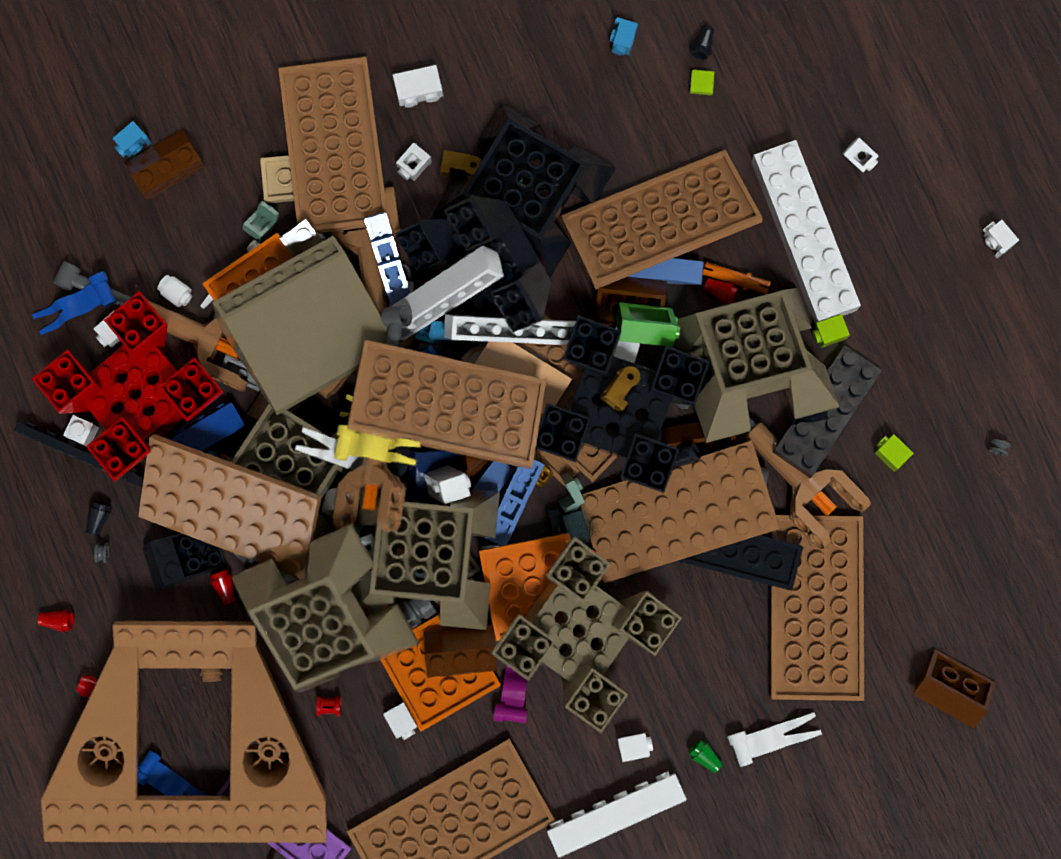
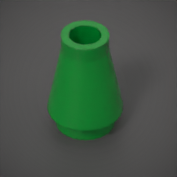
(704, 755)

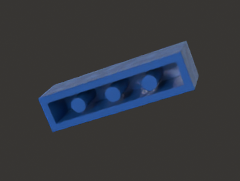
(213, 429)

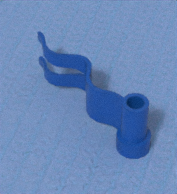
(79, 303)
(163, 778)

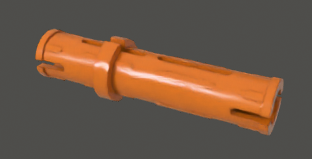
(737, 278)

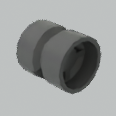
(415, 610)

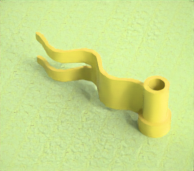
(370, 446)

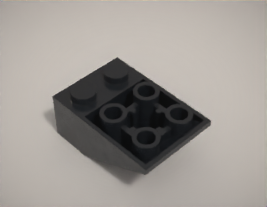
(181, 559)

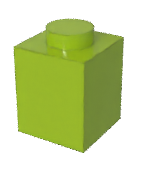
(830, 331)
(893, 452)

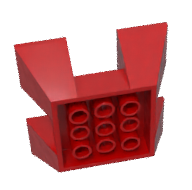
(174, 397)

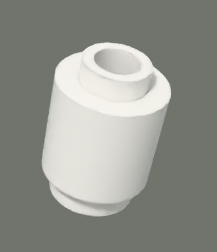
(174, 291)

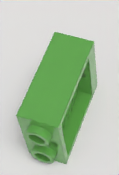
(647, 324)

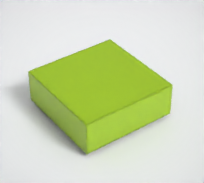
(702, 82)

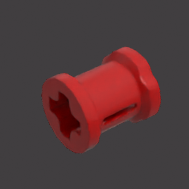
(328, 705)

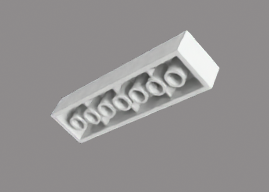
(805, 232)

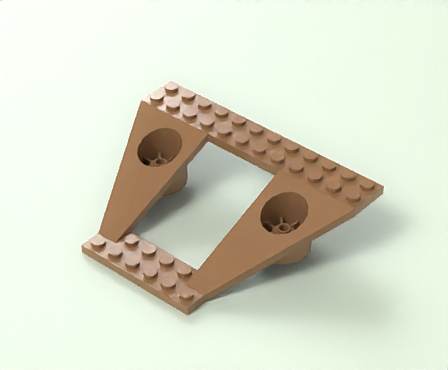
(267, 799)

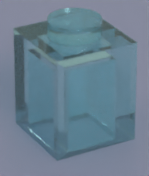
(577, 526)

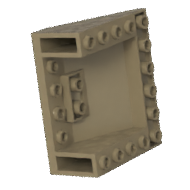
(301, 324)

